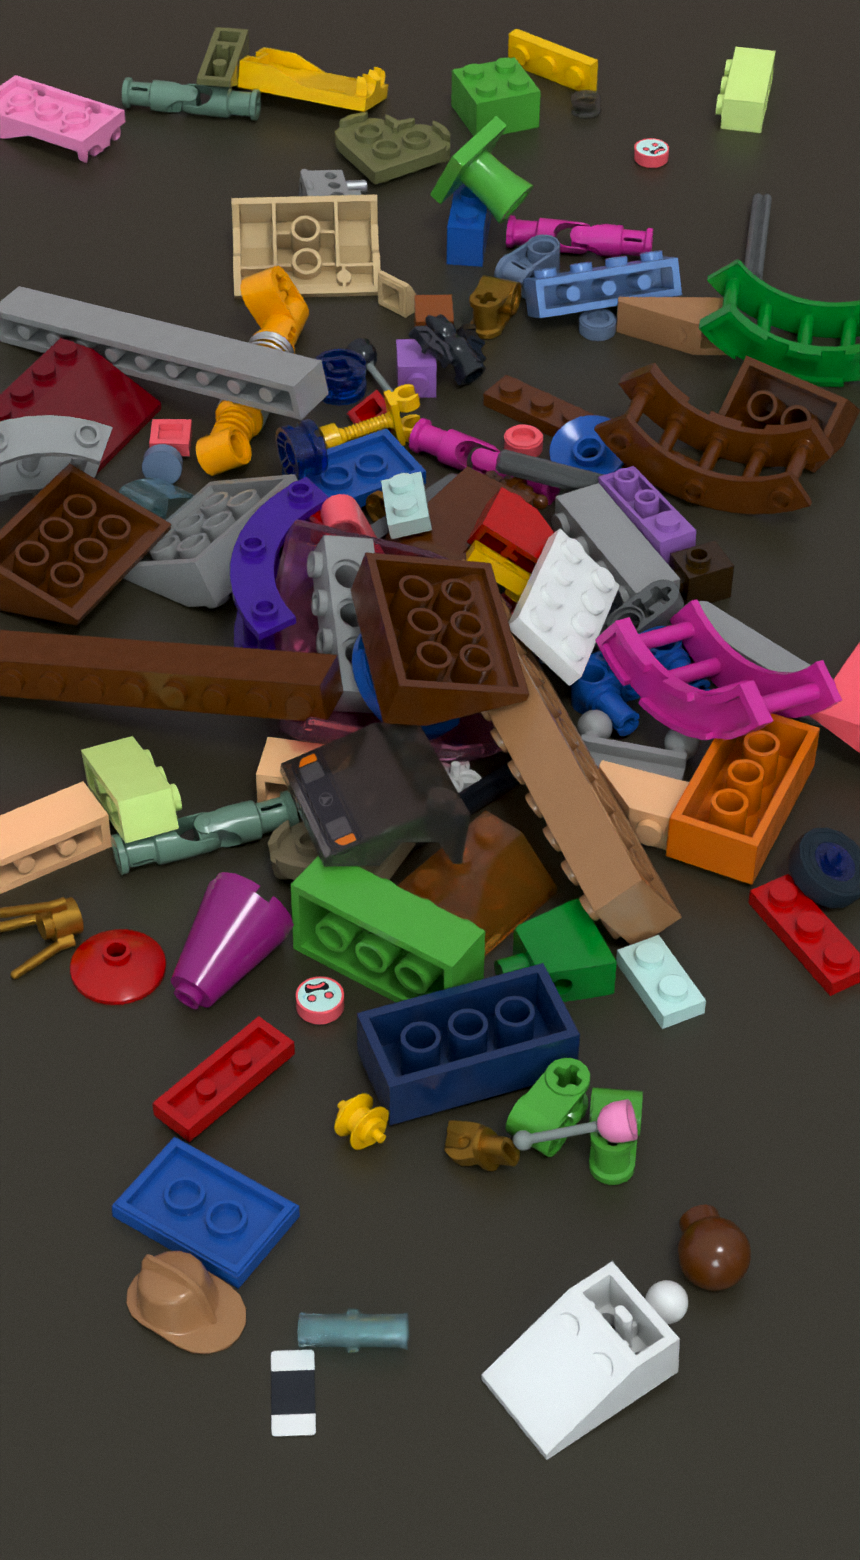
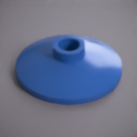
(579, 440)

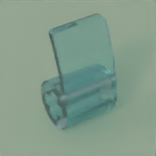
(153, 494)

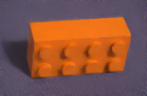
(742, 798)

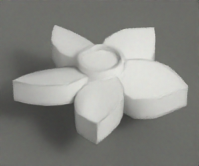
(461, 774)

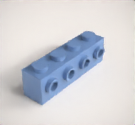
(600, 287)

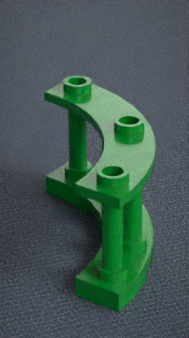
(771, 307)

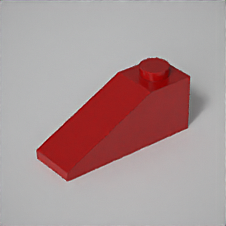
(512, 529)

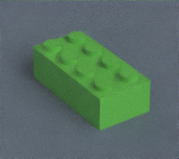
(382, 933)

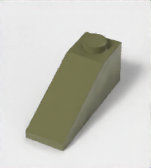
(223, 57)

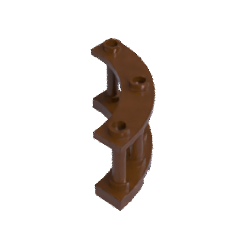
(717, 437)

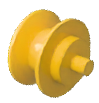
(361, 1121)

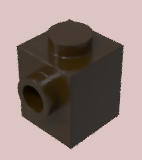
(703, 572)

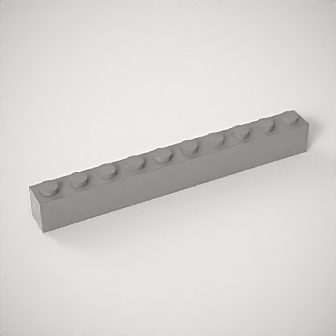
(168, 352)

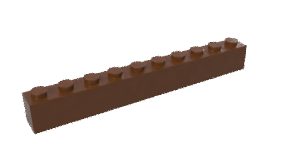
(169, 675)

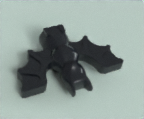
(452, 346)

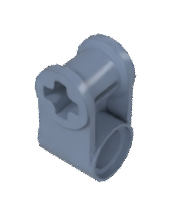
(537, 253)

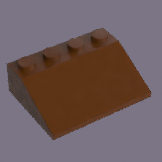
(72, 547)
(435, 638)

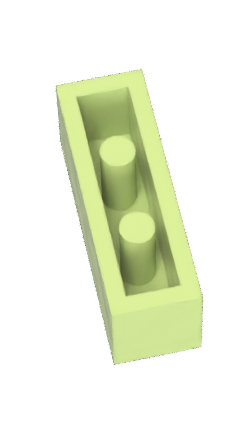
(745, 89)
(131, 789)

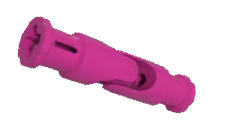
(602, 239)
(454, 447)

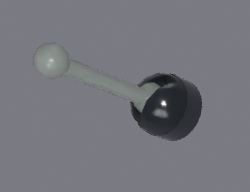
(368, 351)

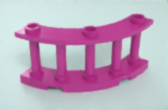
(744, 690)

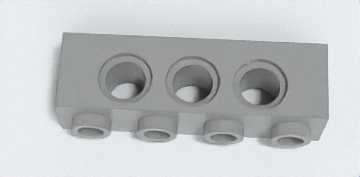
(331, 563)

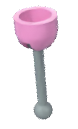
(614, 1123)

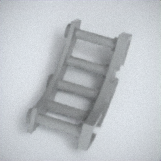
(42, 446)

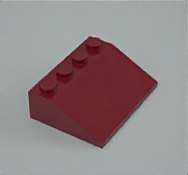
(81, 385)

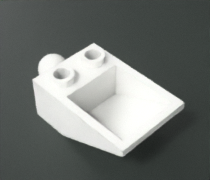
(579, 1370)

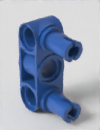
(603, 691)

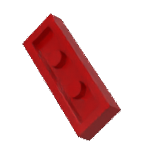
(807, 934)
(223, 1079)

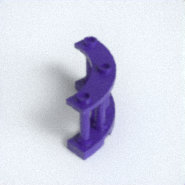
(257, 562)

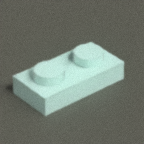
(406, 505)
(660, 981)

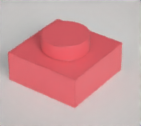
(173, 433)

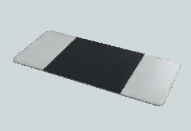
(293, 1393)

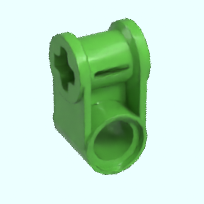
(552, 1103)
(611, 1161)

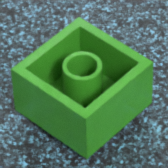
(495, 90)

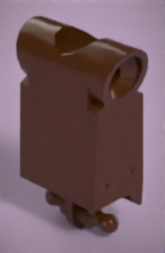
(458, 507)

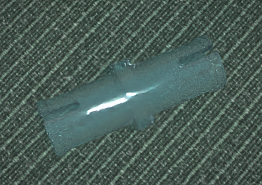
(353, 1330)

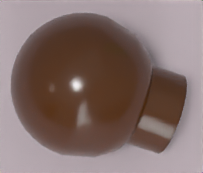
(712, 1249)

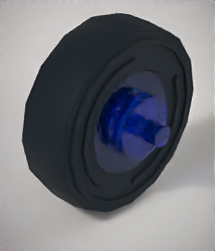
(826, 867)

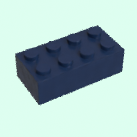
(465, 1042)

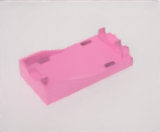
(57, 117)

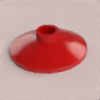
(118, 967)

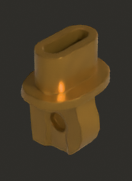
(477, 1144)

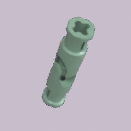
(174, 97)
(212, 830)

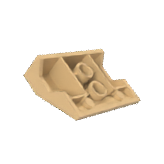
(318, 240)

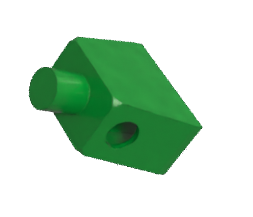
(569, 949)

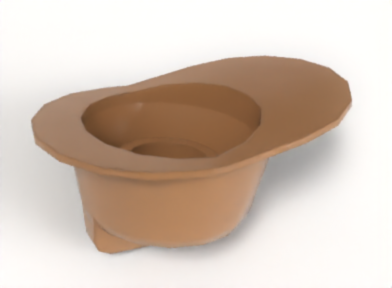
(186, 1303)

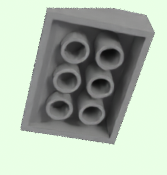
(196, 553)

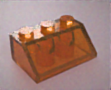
(493, 886)

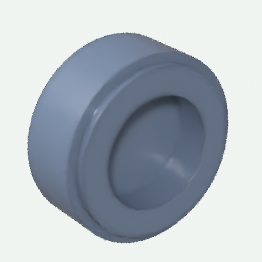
(597, 324)
(163, 463)

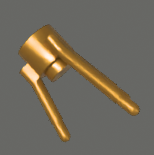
(55, 920)

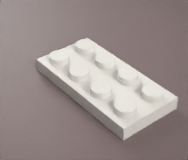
(564, 606)

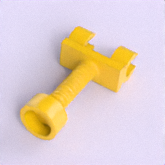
(400, 400)

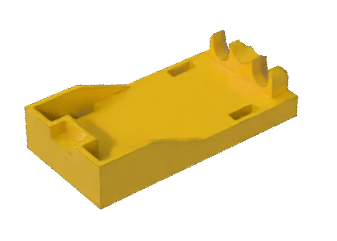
(294, 77)

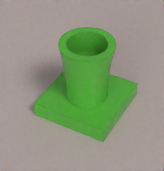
(484, 175)

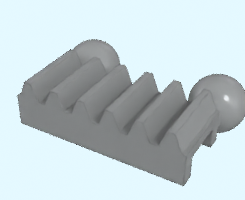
(596, 728)

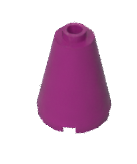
(227, 939)

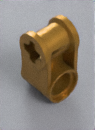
(493, 305)

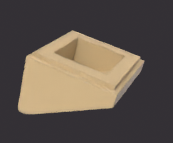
(395, 294)

